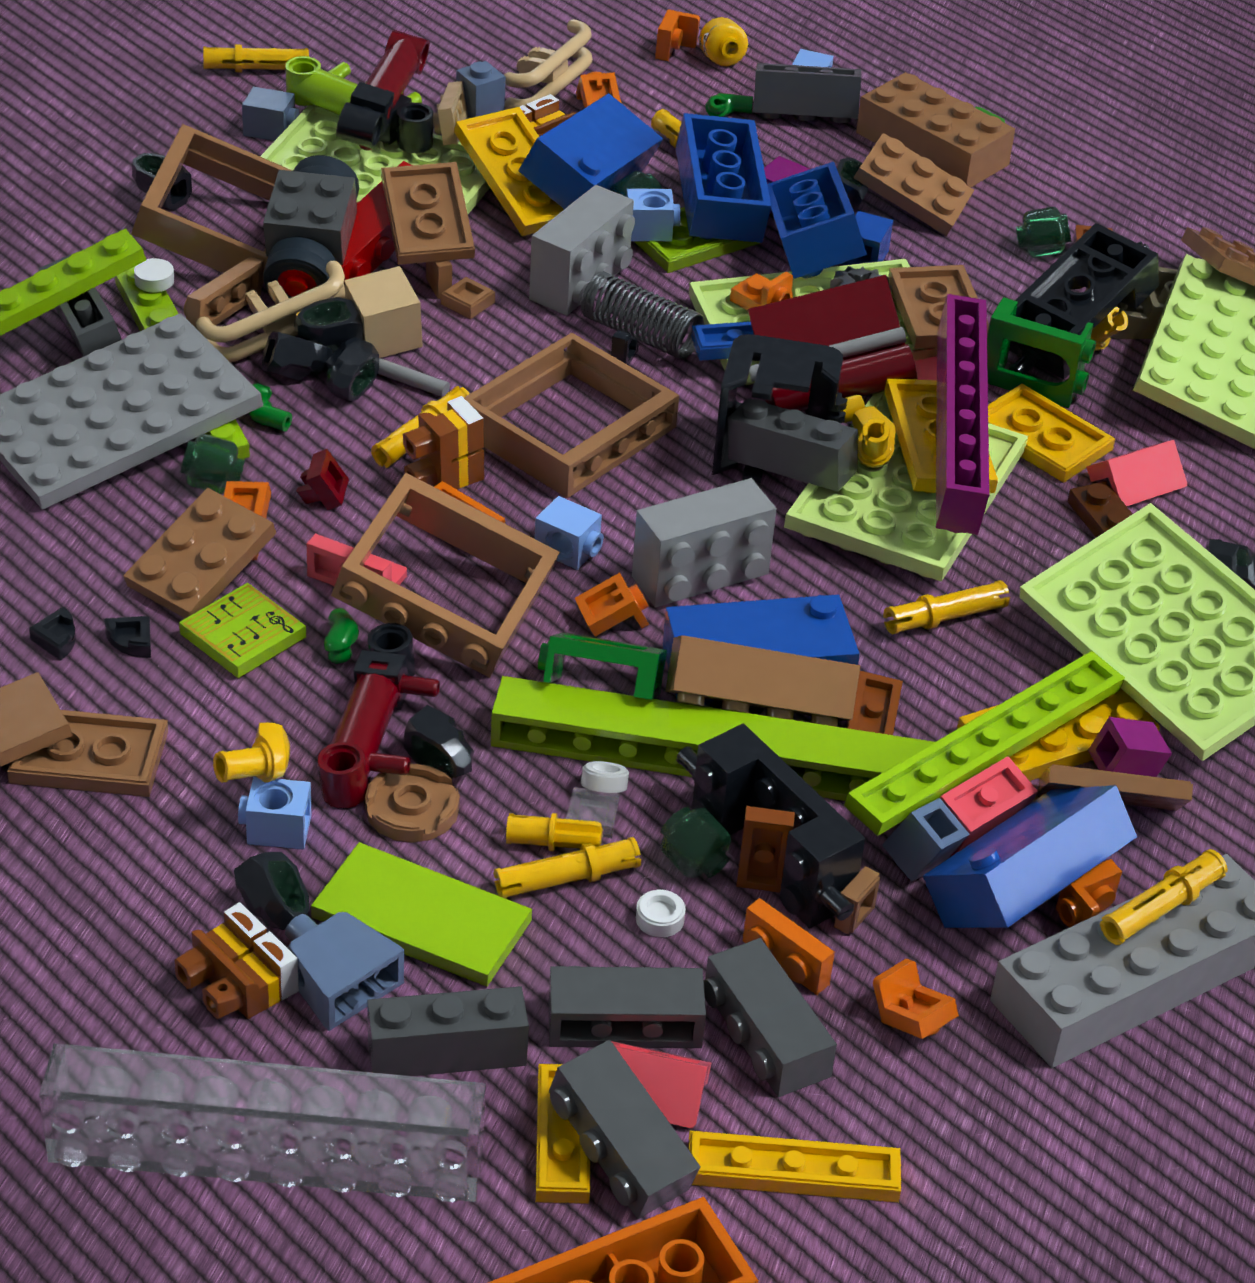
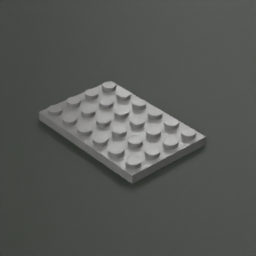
(118, 409)

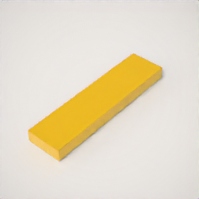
(796, 1166)

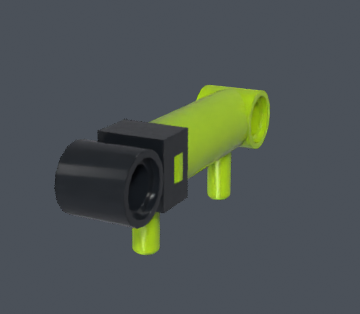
(410, 119)

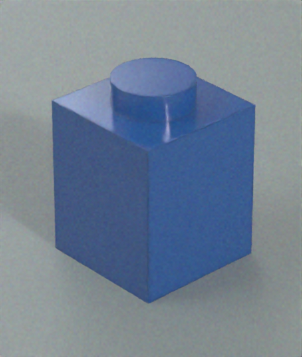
(875, 235)

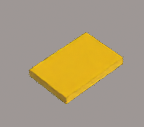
(1056, 437)

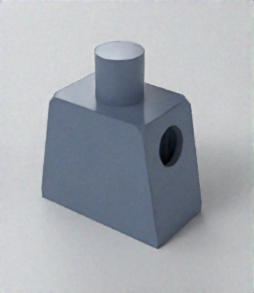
(343, 965)

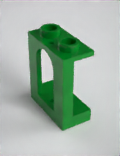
(1071, 347)
(647, 659)

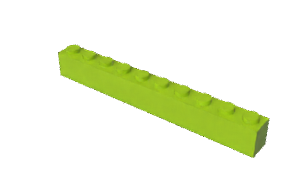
(652, 732)

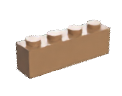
(762, 679)

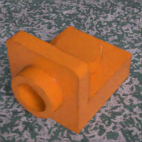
(675, 31)
(595, 86)
(761, 291)
(611, 604)
(1089, 893)

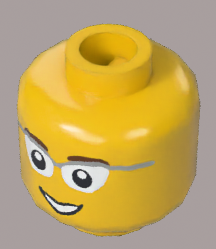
(723, 41)

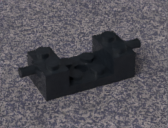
(1110, 269)
(822, 847)

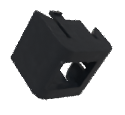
(783, 366)

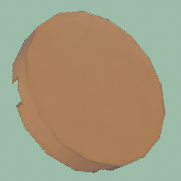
(412, 805)

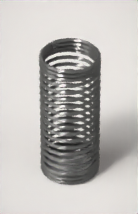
(675, 326)

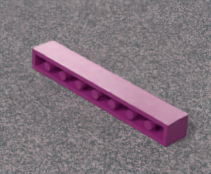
(962, 416)

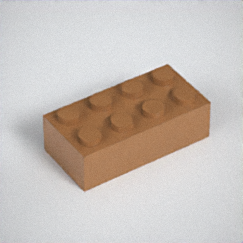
(937, 127)

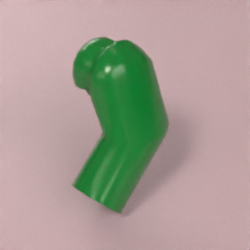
(268, 414)

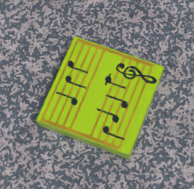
(242, 630)

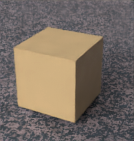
(387, 310)

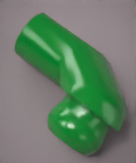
(725, 104)
(341, 636)

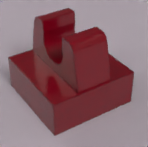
(323, 481)

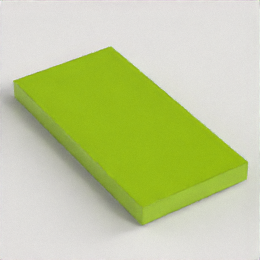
(426, 912)

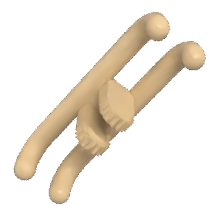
(551, 66)
(275, 318)

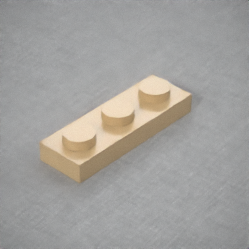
(449, 110)

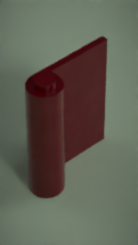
(836, 317)

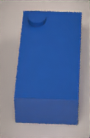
(590, 150)
(722, 178)
(815, 220)
(788, 625)
(1029, 857)

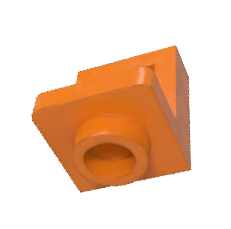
(908, 1004)

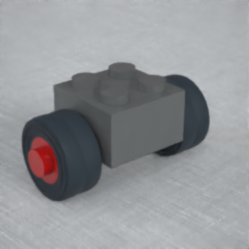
(309, 222)

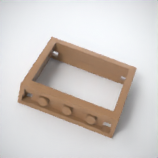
(219, 161)
(651, 416)
(467, 530)

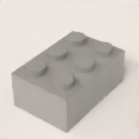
(577, 245)
(703, 542)

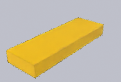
(560, 1160)

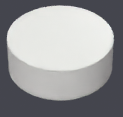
(154, 275)
(604, 777)
(660, 913)

